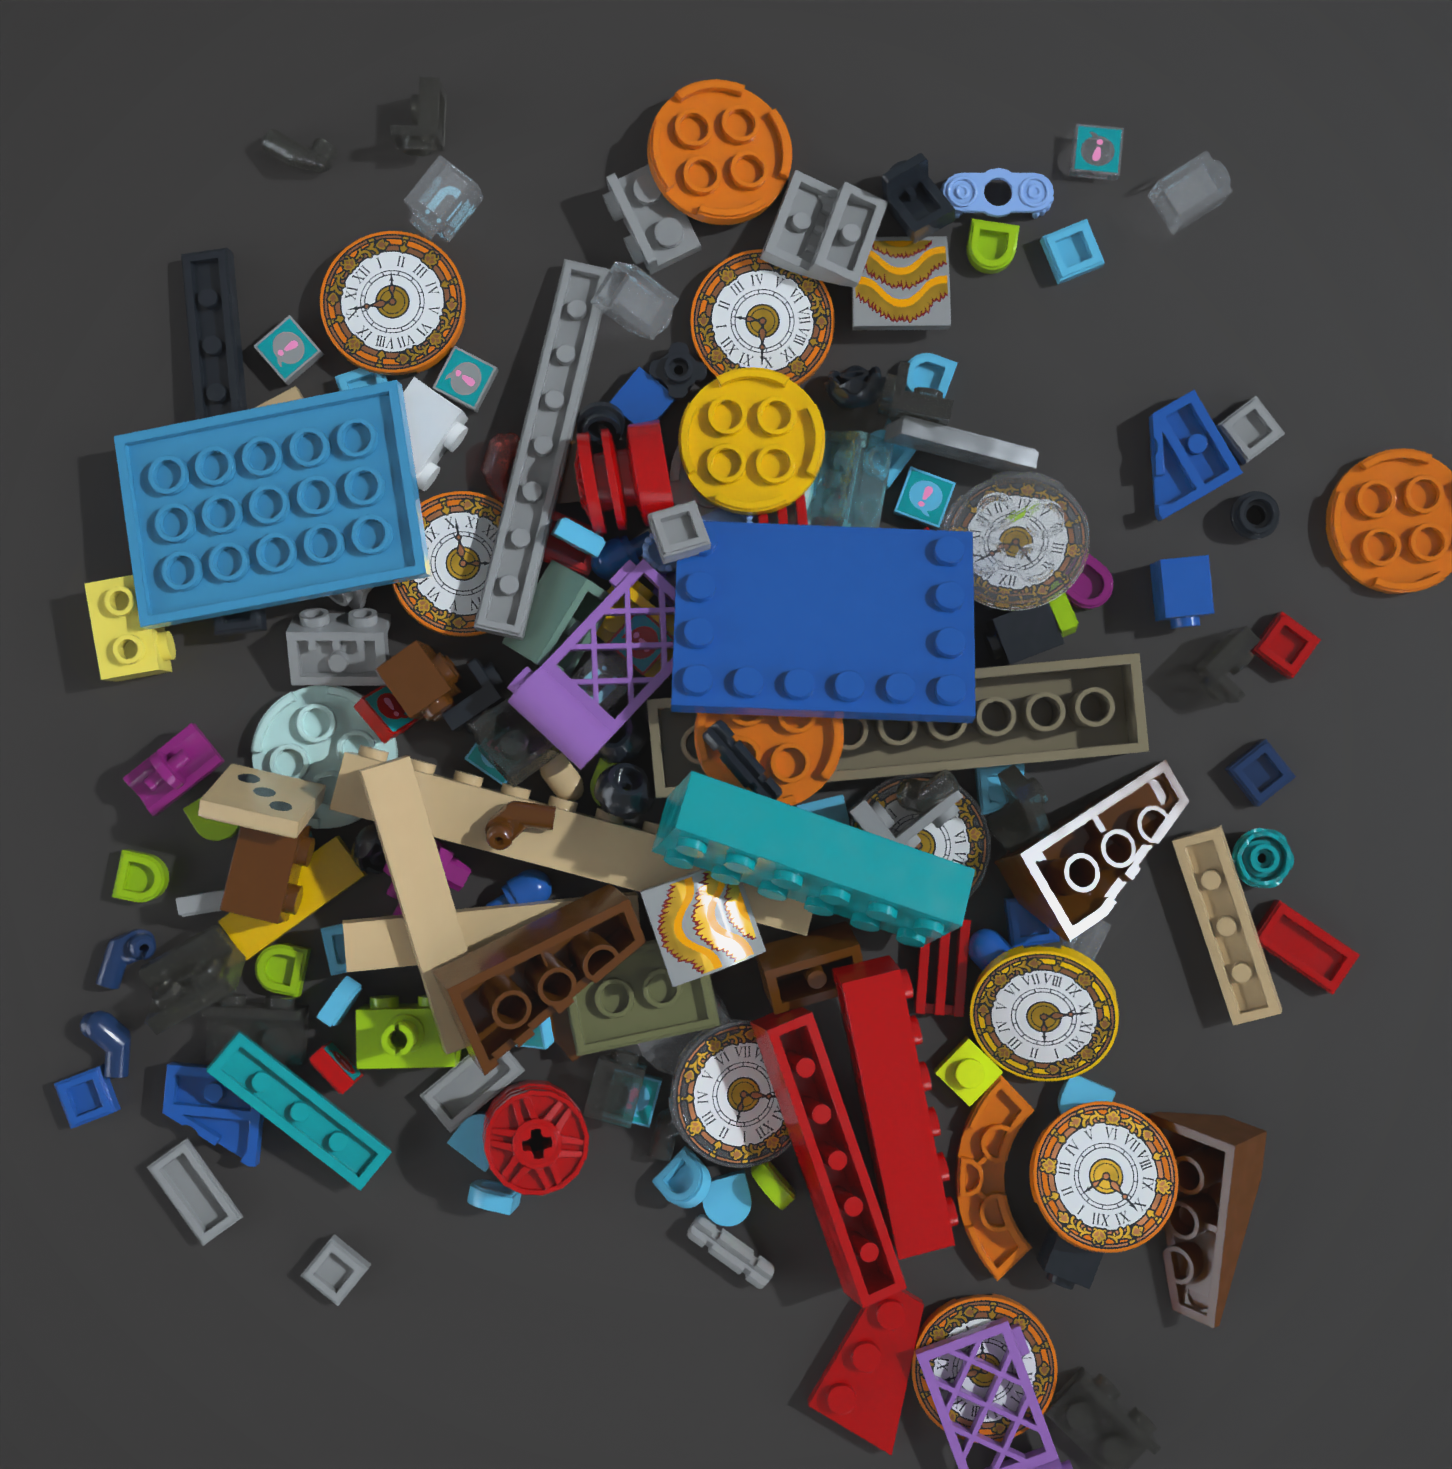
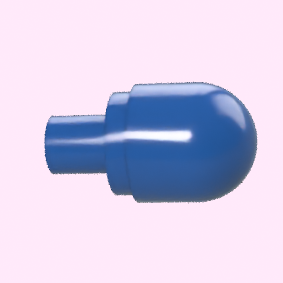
(616, 554)
(525, 887)
(986, 946)

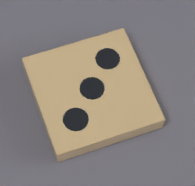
(262, 801)

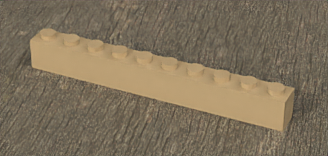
(579, 844)

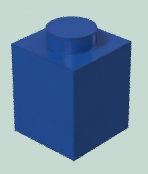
(1182, 590)

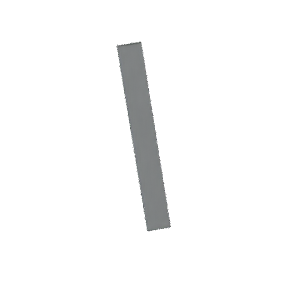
(541, 453)

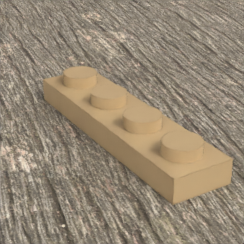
(1227, 925)

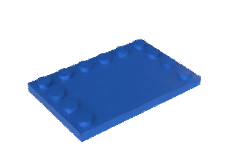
(826, 623)

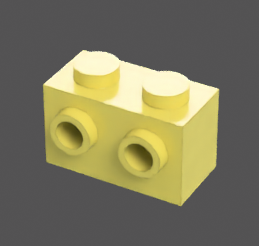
(120, 643)

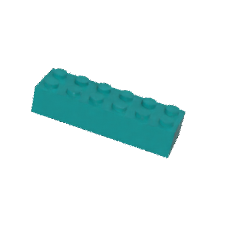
(812, 861)

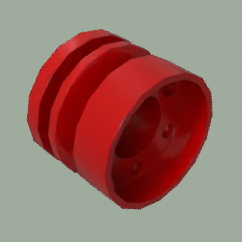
(623, 476)
(509, 1123)

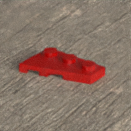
(871, 1370)

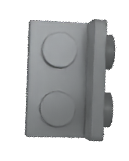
(656, 228)
(337, 647)

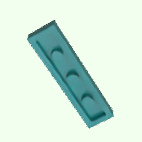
(298, 1110)

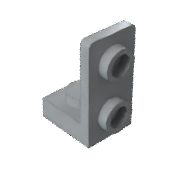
(877, 820)

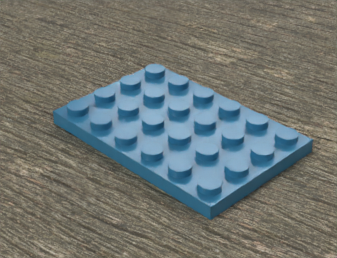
(272, 505)

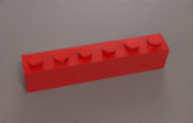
(895, 1105)
(829, 1155)

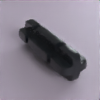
(740, 760)

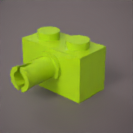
(399, 1035)

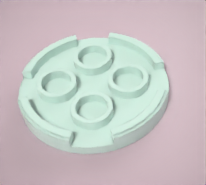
(307, 740)

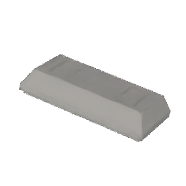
(467, 1089)
(195, 1191)

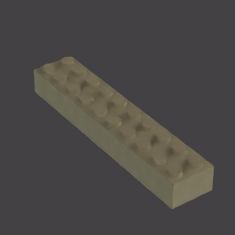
(1020, 718)

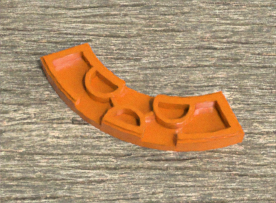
(981, 1172)

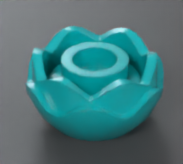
(1277, 861)

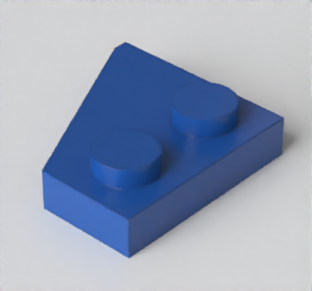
(1186, 455)
(213, 1110)

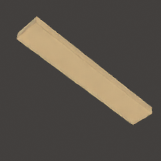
(417, 880)
(386, 943)

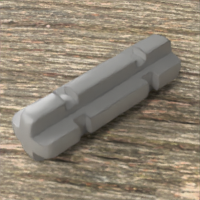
(731, 1251)

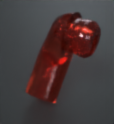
(496, 462)

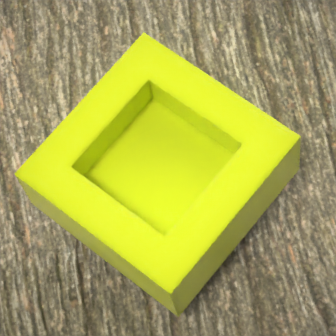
(968, 1071)

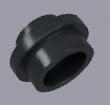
(601, 412)
(1265, 505)

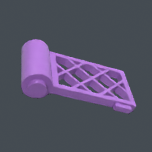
(565, 710)
(1040, 1458)

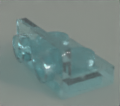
(851, 480)

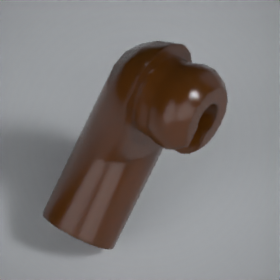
(514, 819)

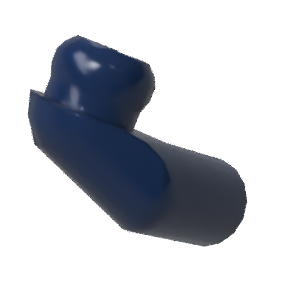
(122, 951)
(112, 1038)

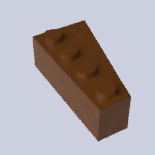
(535, 971)

